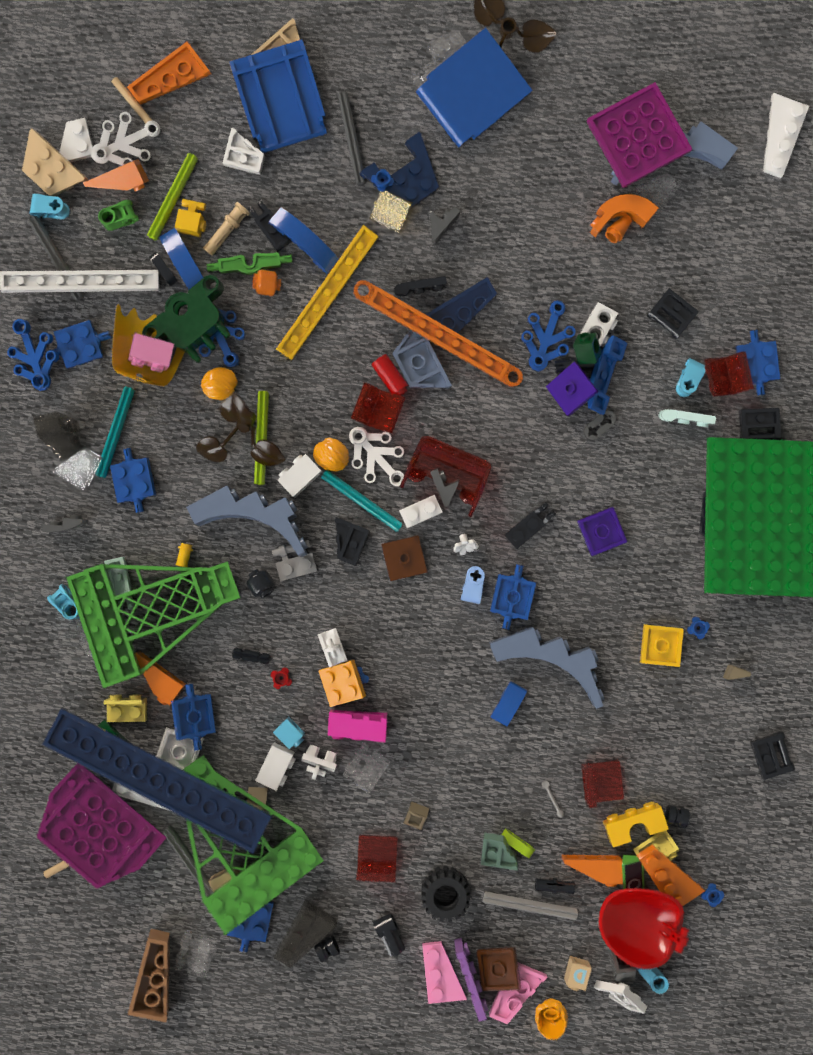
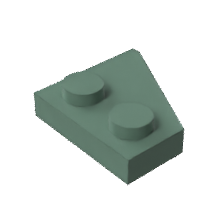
(497, 852)

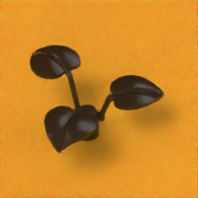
(536, 33)
(236, 410)

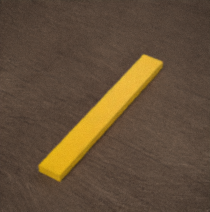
(327, 292)

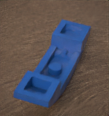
(304, 239)
(181, 258)
(603, 371)

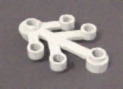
(122, 143)
(374, 453)

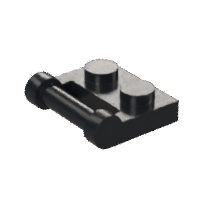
(677, 309)
(760, 419)
(767, 758)

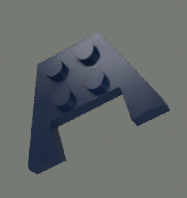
(414, 180)

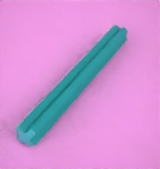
(115, 431)
(361, 500)

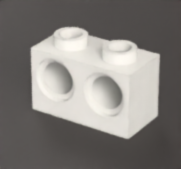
(595, 325)

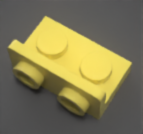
(126, 709)
(661, 841)

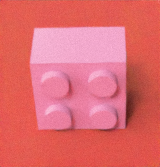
(150, 353)

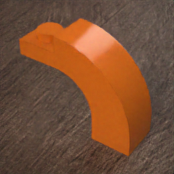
(634, 206)

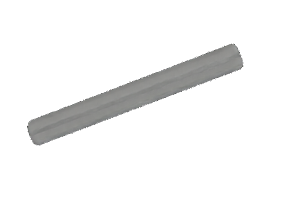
(530, 906)

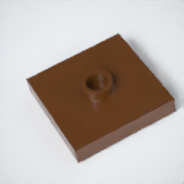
(404, 558)
(499, 969)

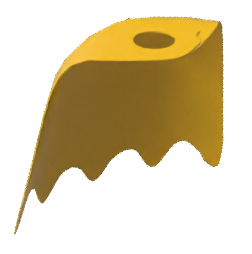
(124, 331)

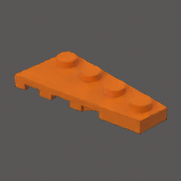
(171, 73)
(669, 876)

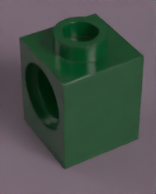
(587, 348)

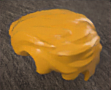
(219, 383)
(331, 454)
(551, 1019)

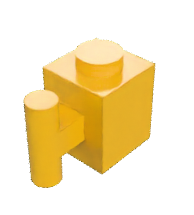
(190, 221)

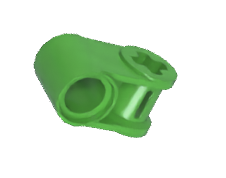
(119, 215)

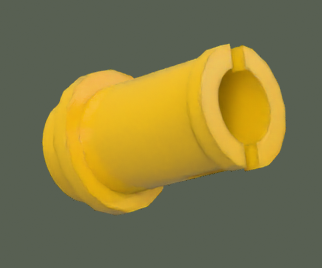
(184, 554)

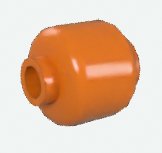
(266, 282)

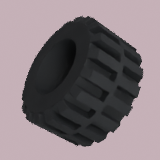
(450, 909)

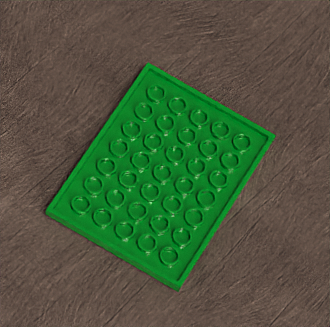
(759, 517)

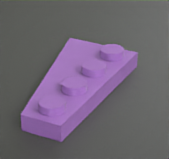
(474, 987)

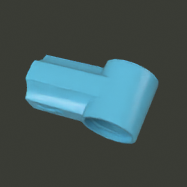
(650, 976)

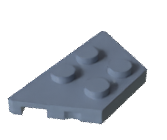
(420, 363)

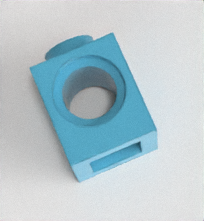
(289, 733)

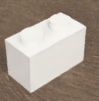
(299, 475)
(420, 511)
(275, 766)

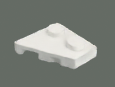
(242, 154)

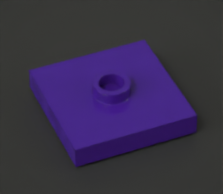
(572, 388)
(602, 531)

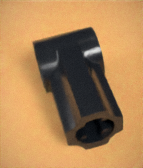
(388, 932)

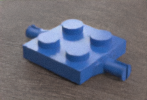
(79, 344)
(762, 361)
(133, 480)
(512, 597)
(193, 716)
(253, 927)

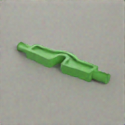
(260, 262)

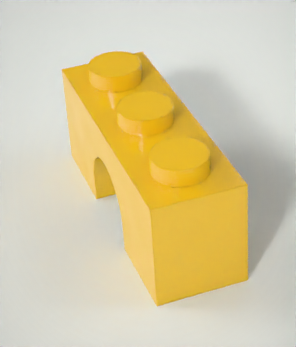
(619, 826)

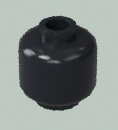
(260, 583)

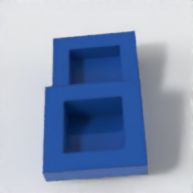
(508, 703)

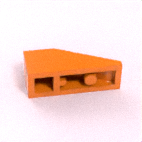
(121, 178)
(162, 682)
(603, 868)

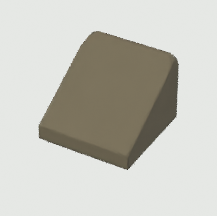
(734, 672)
(260, 794)
(416, 815)

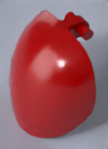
(643, 926)

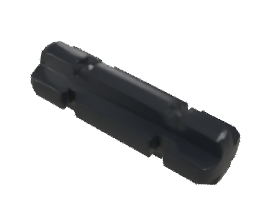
(251, 656)

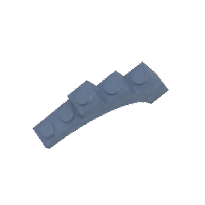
(706, 146)
(224, 505)
(578, 663)

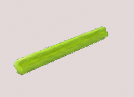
(172, 196)
(261, 433)

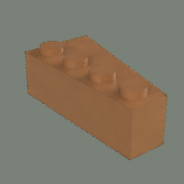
(151, 990)

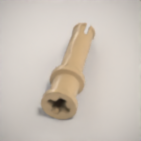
(231, 221)

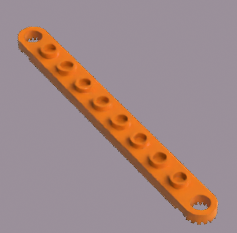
(438, 333)

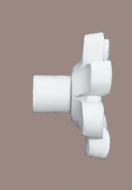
(465, 545)

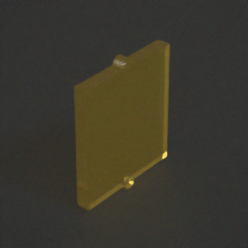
(390, 210)

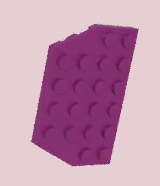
(96, 829)

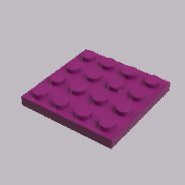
(639, 135)

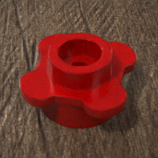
(276, 678)

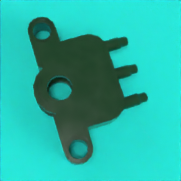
(197, 324)

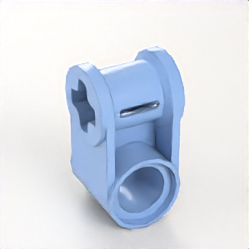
(473, 588)

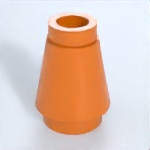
(617, 230)

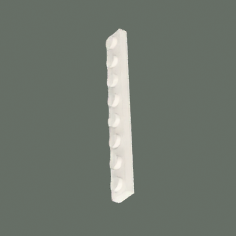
(79, 281)

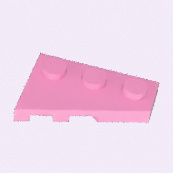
(440, 976)
(509, 1002)

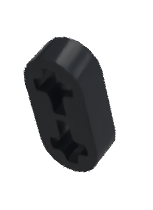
(163, 269)

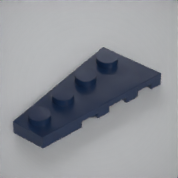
(464, 306)

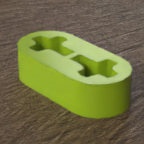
(518, 843)

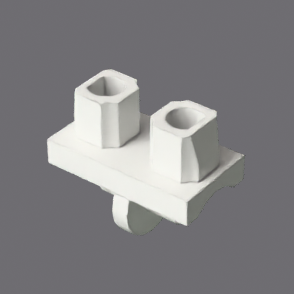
(332, 647)
(311, 758)

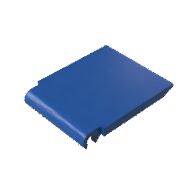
(473, 88)
(279, 96)

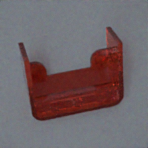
(456, 464)

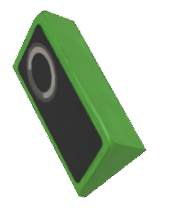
(632, 872)

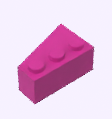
(357, 725)

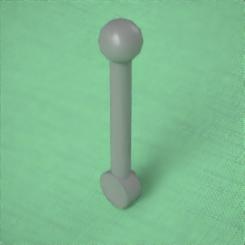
(545, 784)

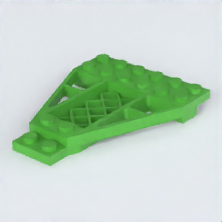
(104, 620)
(261, 879)

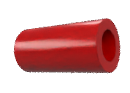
(390, 375)

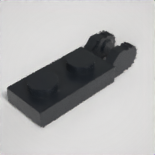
(276, 239)
(419, 286)
(528, 526)

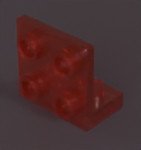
(729, 375)
(377, 408)
(602, 782)
(377, 858)

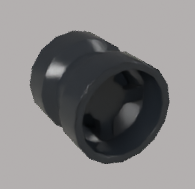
(677, 816)
(327, 949)

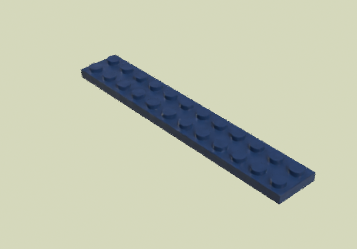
(157, 780)

